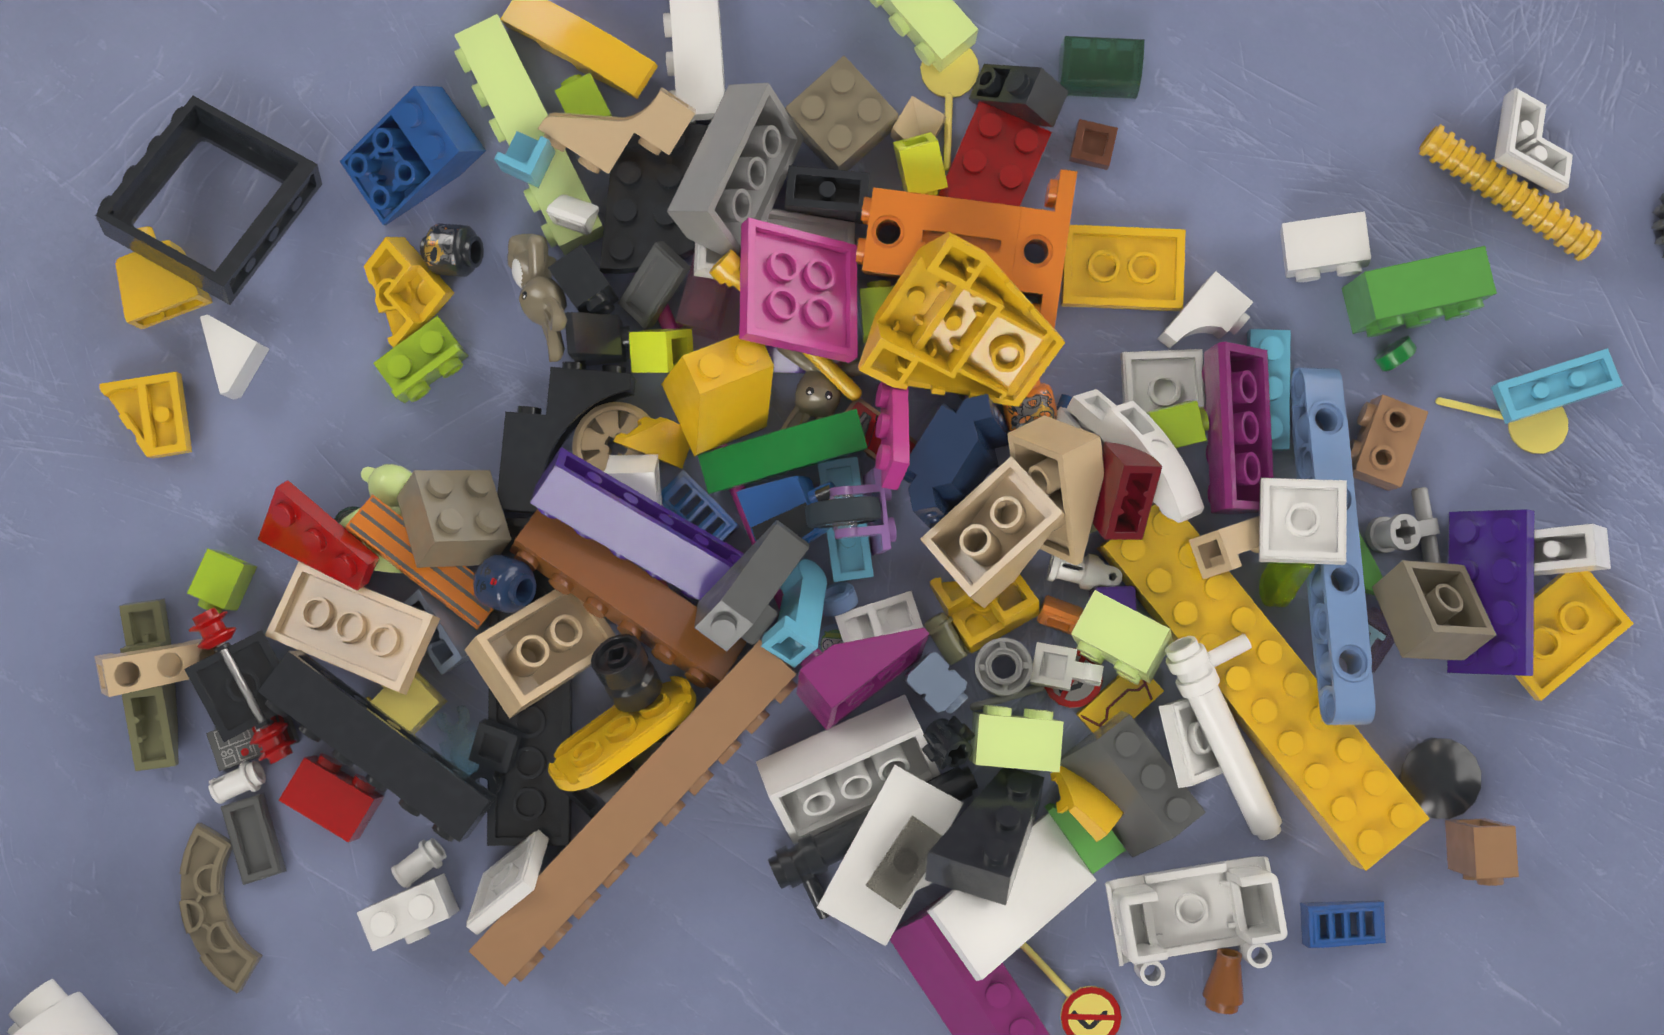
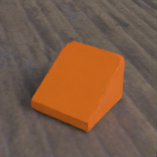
(1059, 614)

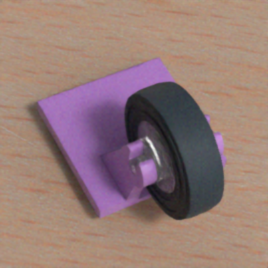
(846, 511)

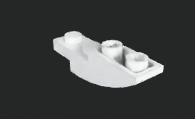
(1132, 426)

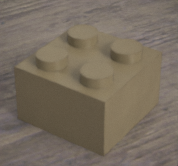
(842, 116)
(453, 517)
(1433, 610)

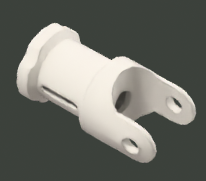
(1091, 572)

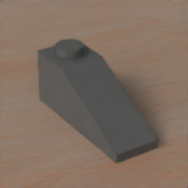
(749, 586)

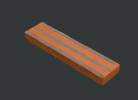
(386, 534)

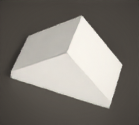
(232, 356)

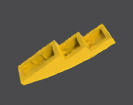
(581, 44)

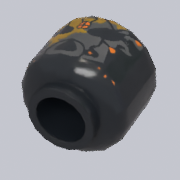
(451, 250)

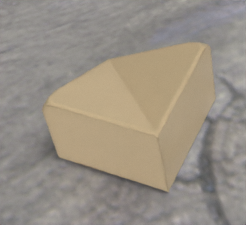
(916, 120)

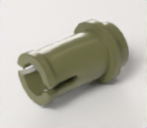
(946, 638)

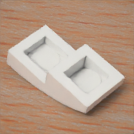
(880, 618)

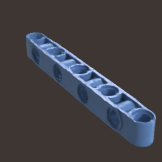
(1336, 615)

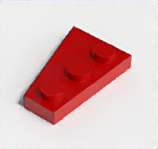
(316, 539)

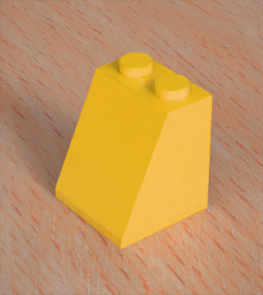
(721, 392)

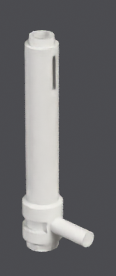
(1199, 684)

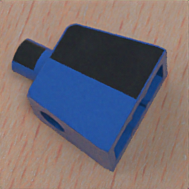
(785, 502)

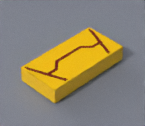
(1117, 697)

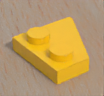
(153, 411)

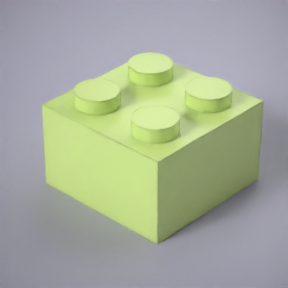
(1121, 637)
(1015, 740)

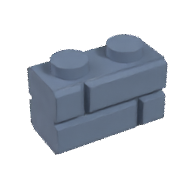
(938, 686)

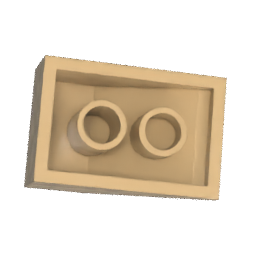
(1070, 471)
(994, 532)
(537, 649)

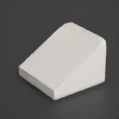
(573, 213)

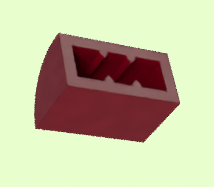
(1125, 492)

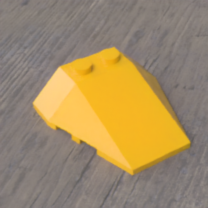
(959, 328)

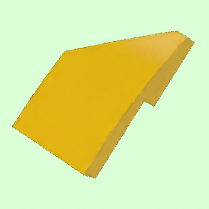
(1086, 803)

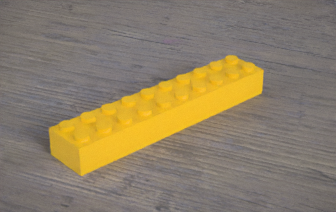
(1270, 694)

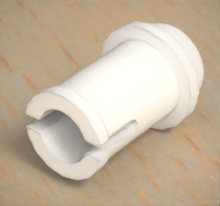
(247, 777)
(419, 862)

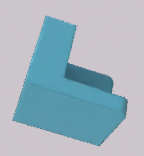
(527, 158)

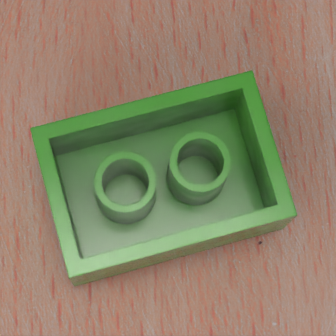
(1419, 292)

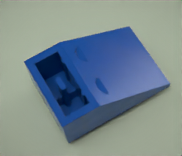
(412, 152)

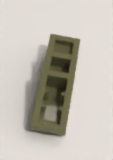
(152, 711)

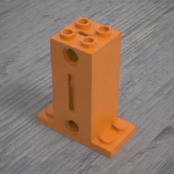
(992, 227)

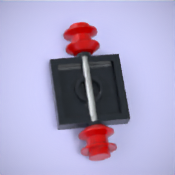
(231, 682)

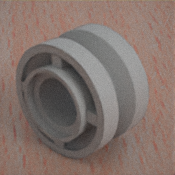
(1008, 648)

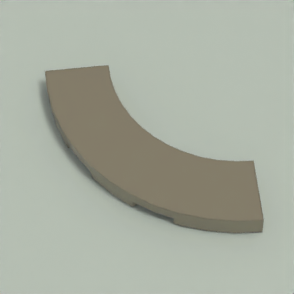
(206, 912)

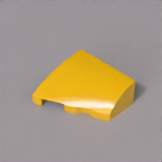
(404, 287)
(979, 624)

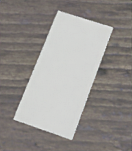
(899, 799)

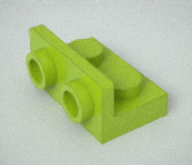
(421, 361)

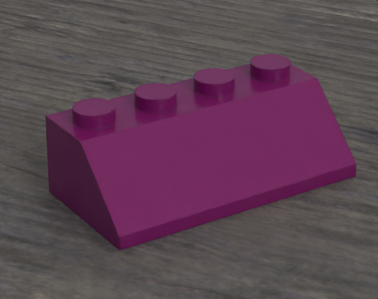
(1238, 426)
(963, 1003)

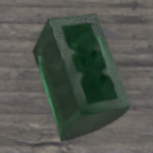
(1101, 66)

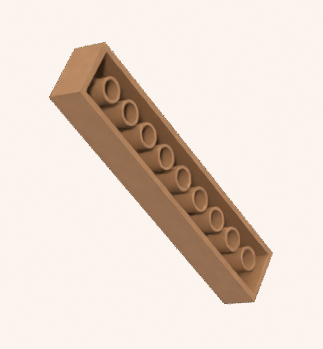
(627, 819)

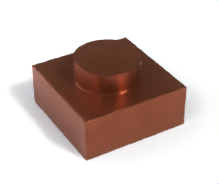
(1093, 144)

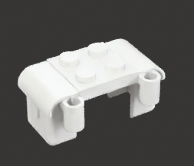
(1196, 912)

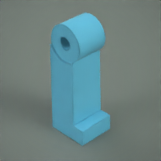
(799, 616)

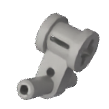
(1405, 532)

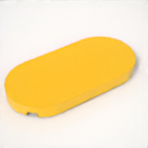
(619, 737)

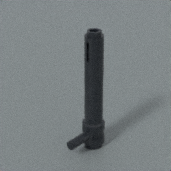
(815, 853)

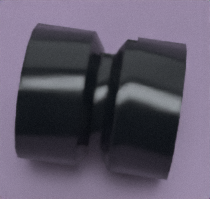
(626, 673)

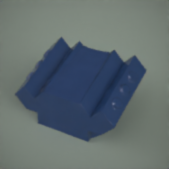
(954, 456)

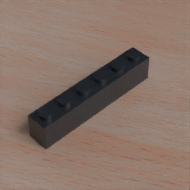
(377, 745)

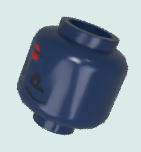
(504, 584)

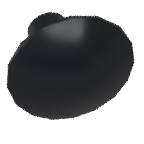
(1441, 777)

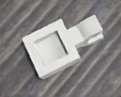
(1056, 668)

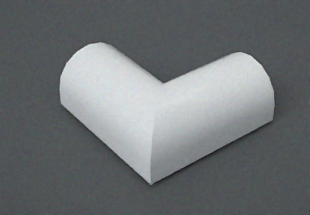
(1524, 149)

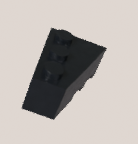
(989, 838)

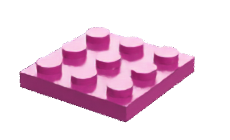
(798, 291)

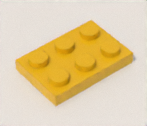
(1124, 268)
(1571, 626)

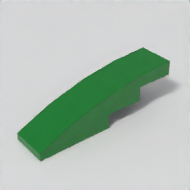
(782, 451)

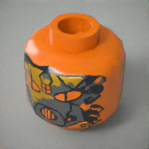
(1036, 404)

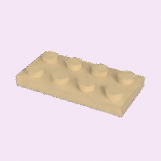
(352, 628)

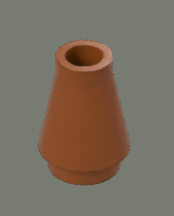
(1225, 984)

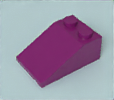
(853, 671)

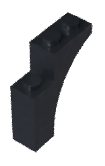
(534, 438)

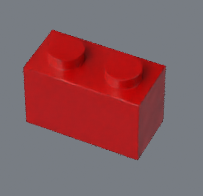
(332, 796)

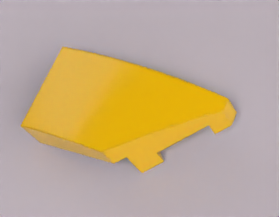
(657, 437)

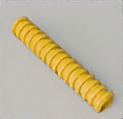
(1510, 193)

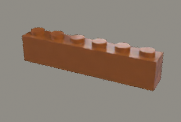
(624, 596)

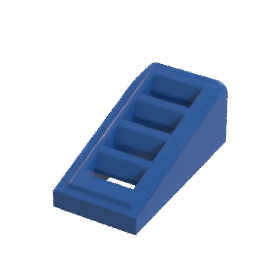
(724, 531)
(1311, 923)

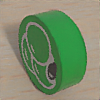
(1396, 354)

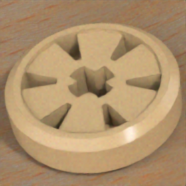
(602, 425)

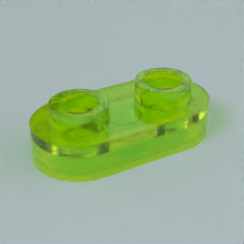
(1281, 582)

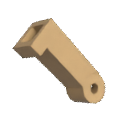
(1219, 549)
(147, 667)

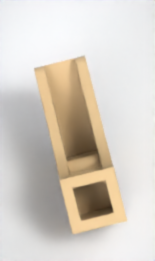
(603, 138)

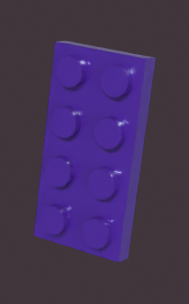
(1500, 563)

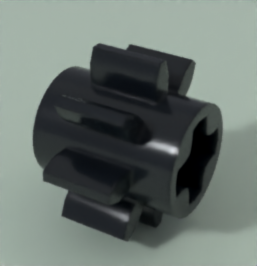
(948, 742)

